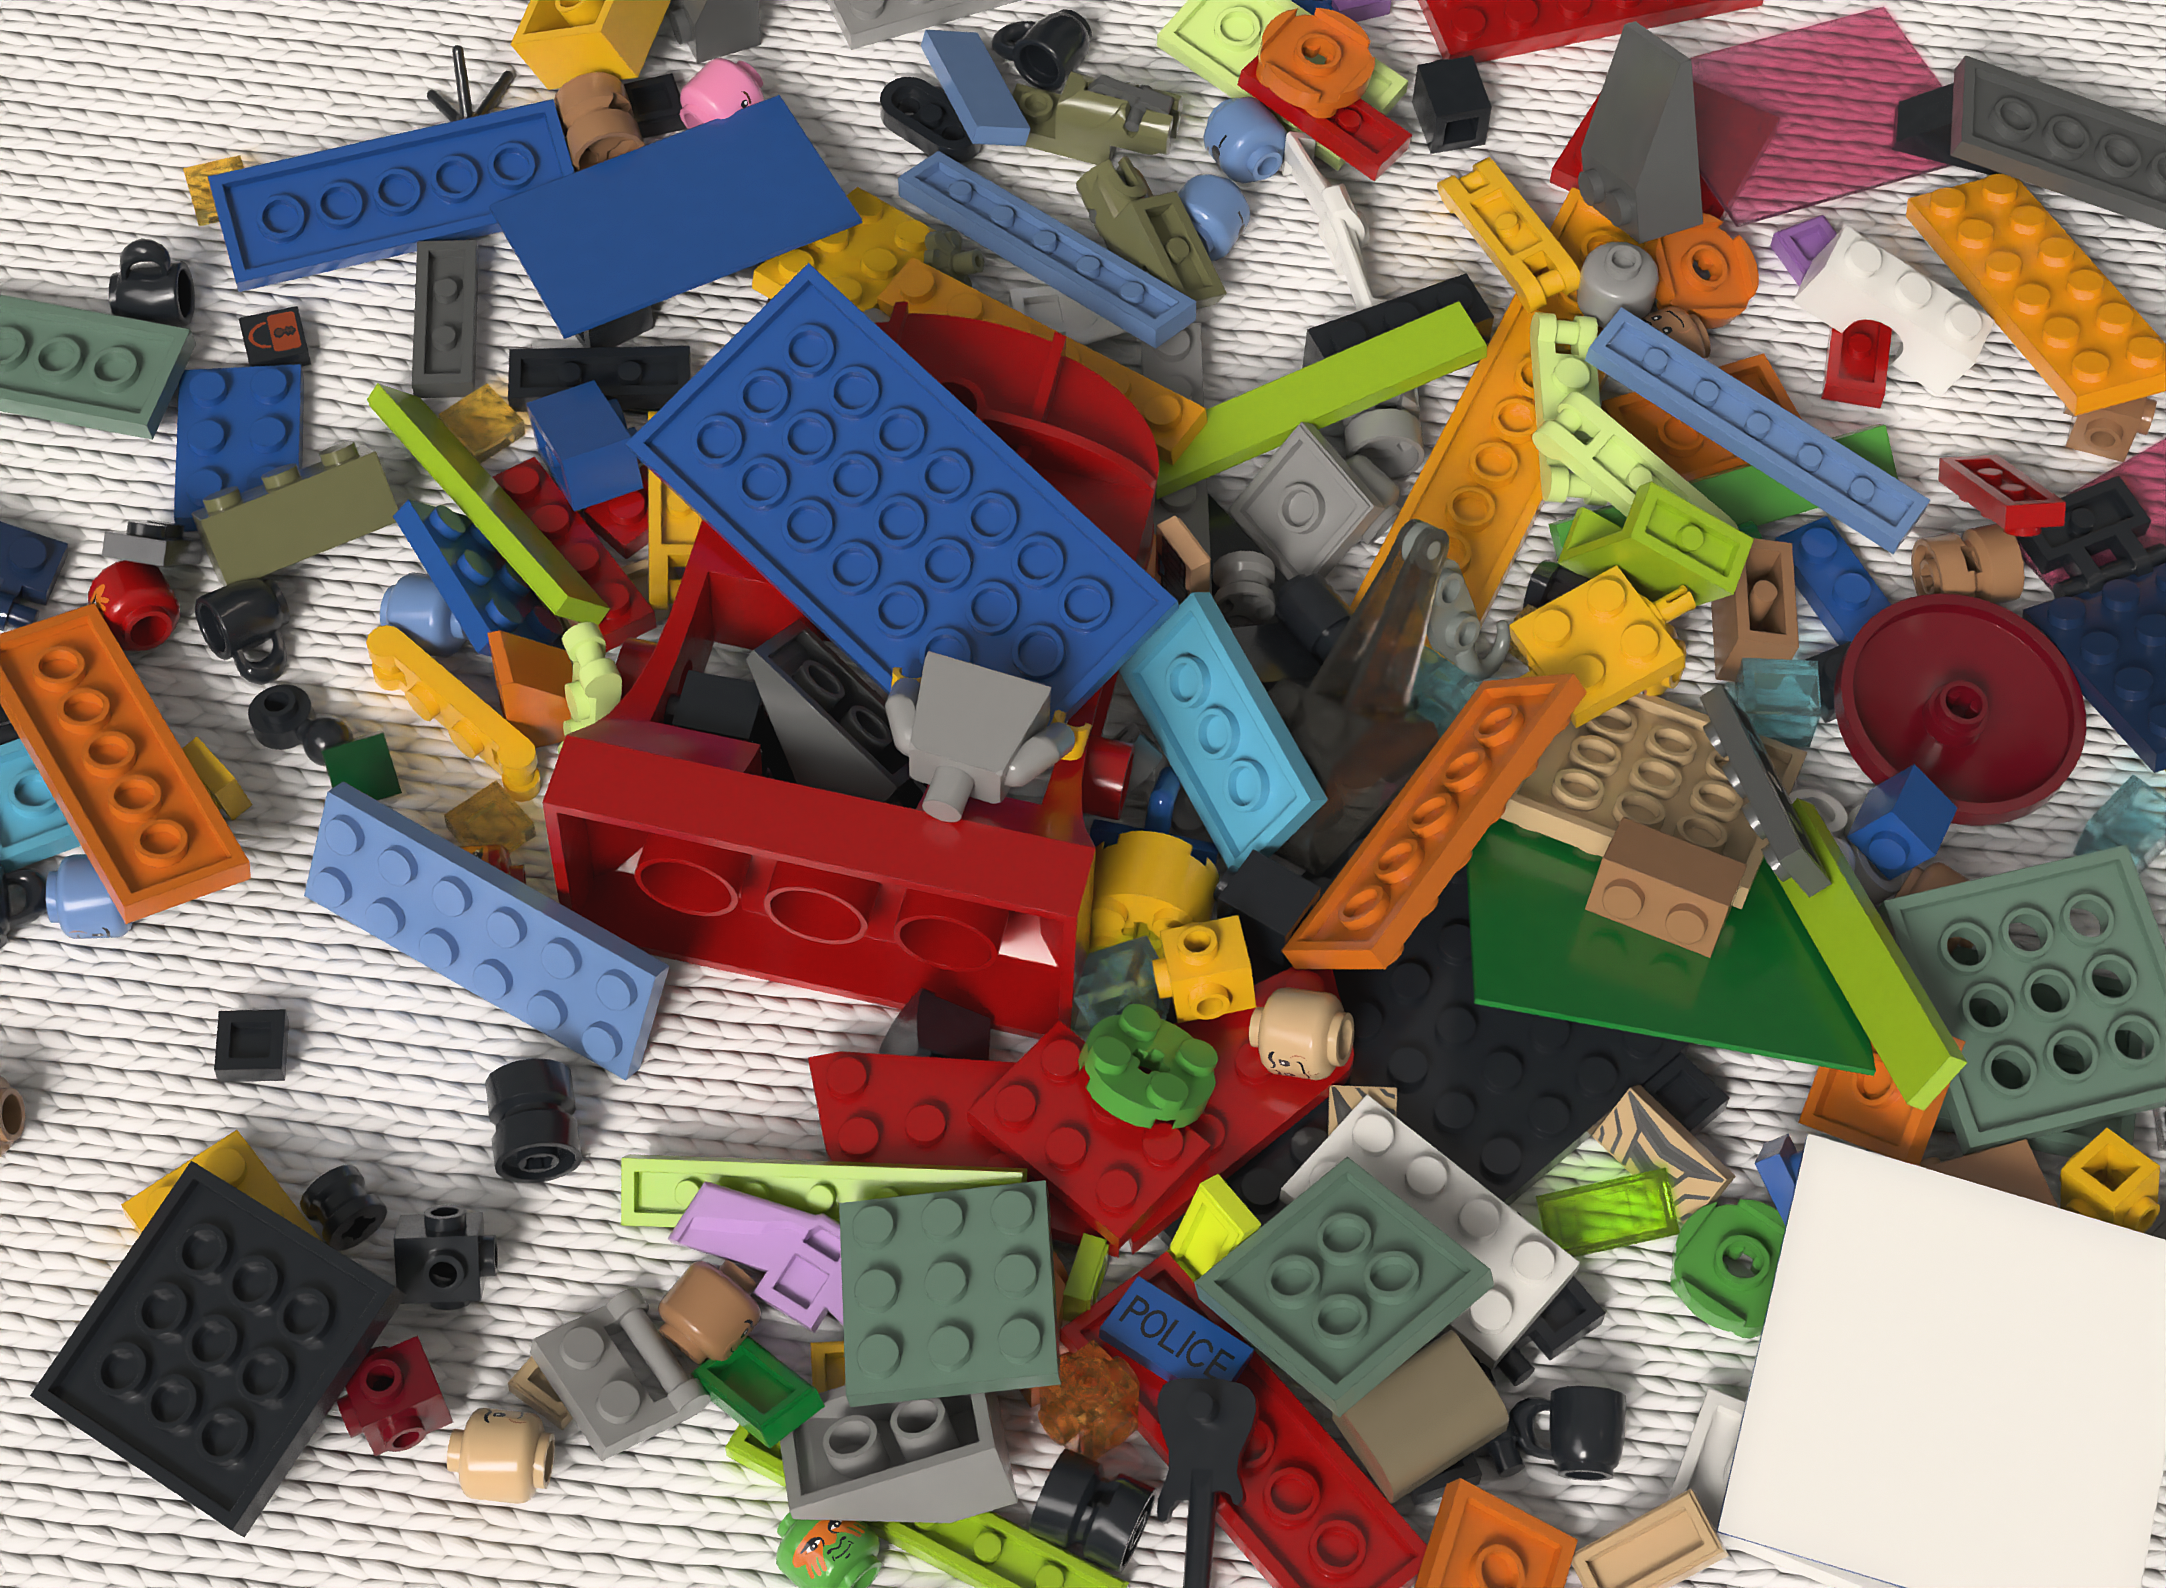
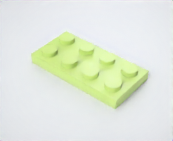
(1225, 35)

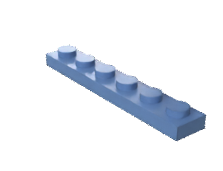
(1047, 249)
(1757, 430)

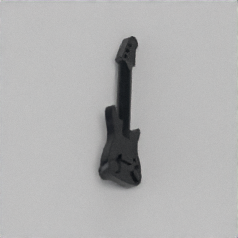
(1206, 1437)

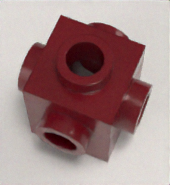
(394, 1398)

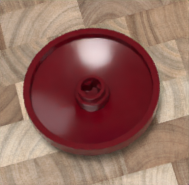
(1964, 699)

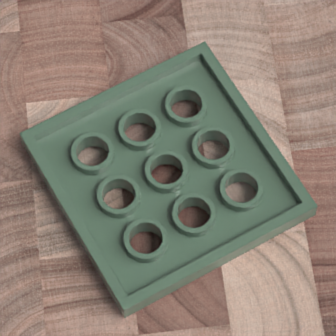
(2042, 898)

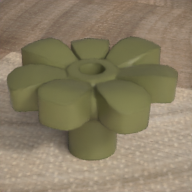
(946, 256)

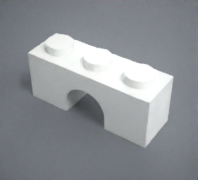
(1863, 281)

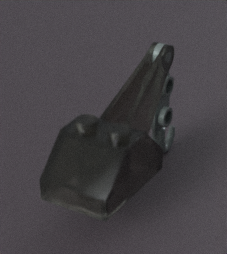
(1355, 710)

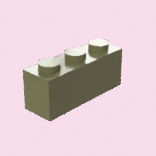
(295, 513)

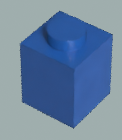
(1902, 822)

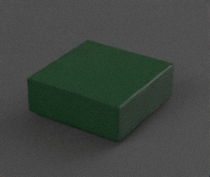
(363, 764)

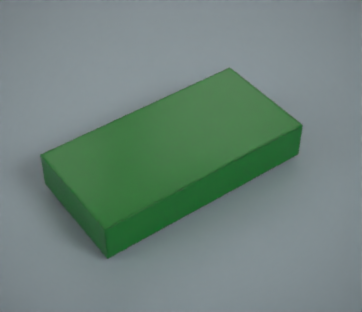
(759, 1392)

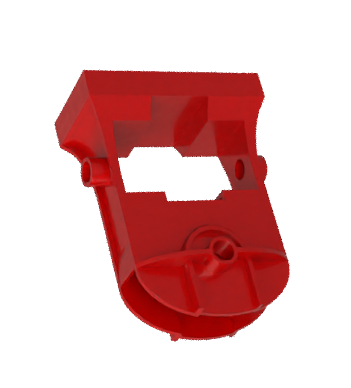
(835, 892)

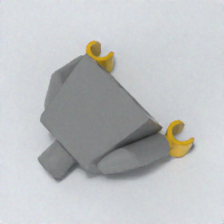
(975, 732)

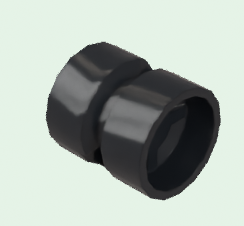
(533, 1120)
(1093, 1510)

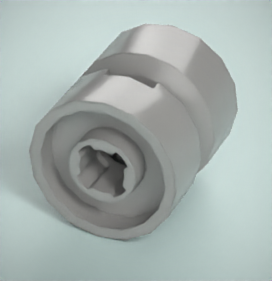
(1388, 435)

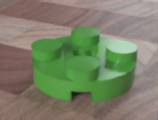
(1179, 1065)
(1703, 1277)

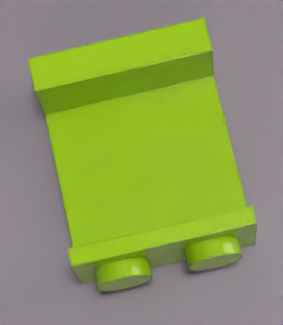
(1660, 547)

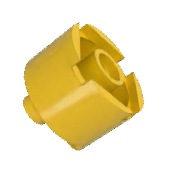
(1148, 887)

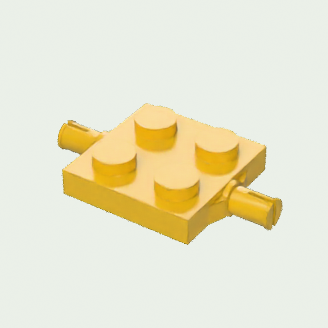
(1604, 637)

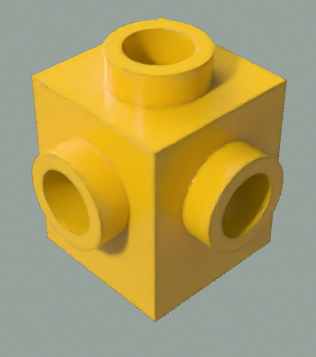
(1205, 969)
(2112, 1183)

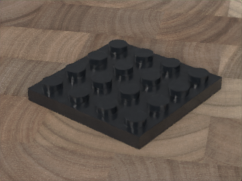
(218, 1347)

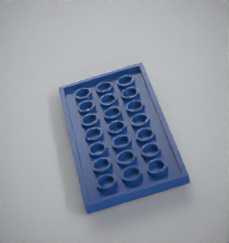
(894, 506)

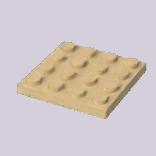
(1653, 768)

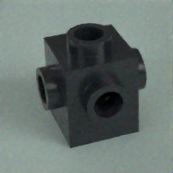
(443, 1257)

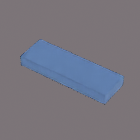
(975, 88)

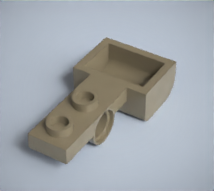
(1424, 1417)

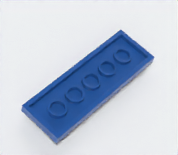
(383, 194)

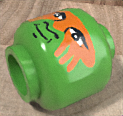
(828, 1553)

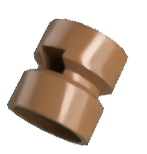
(596, 119)
(1978, 565)

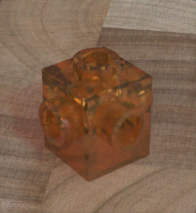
(1093, 1404)

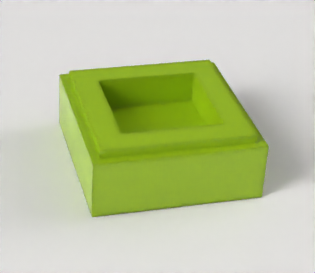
(1085, 1276)

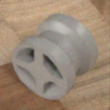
(1244, 587)

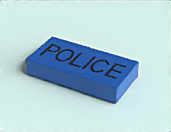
(1172, 1337)

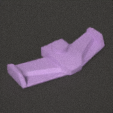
(788, 1244)

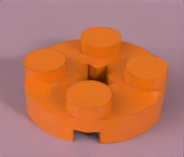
(1309, 85)
(1730, 267)

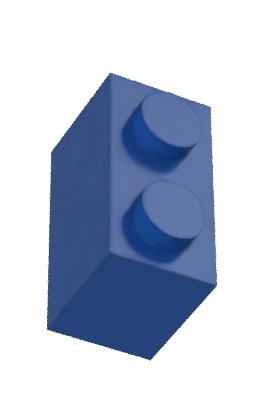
(585, 444)

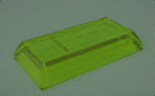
(1609, 1213)

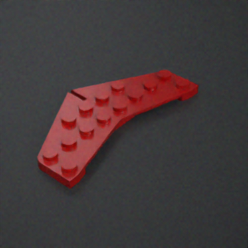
(918, 1108)

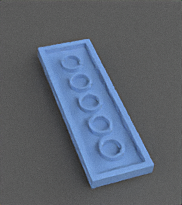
(485, 930)

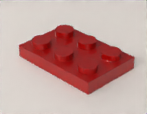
(1090, 1159)

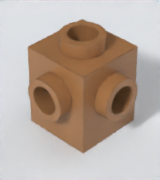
(2110, 429)

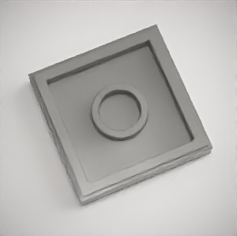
(1305, 506)

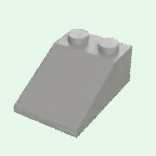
(899, 1460)

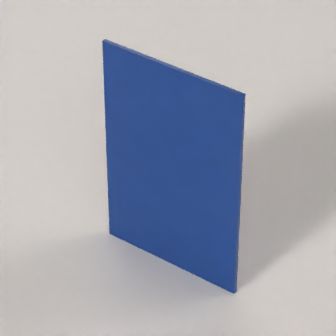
(673, 216)

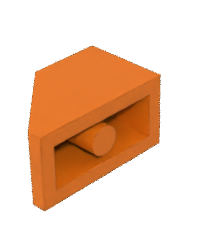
(531, 685)

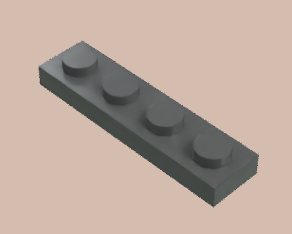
(1769, 805)

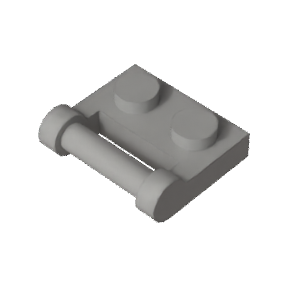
(601, 1385)

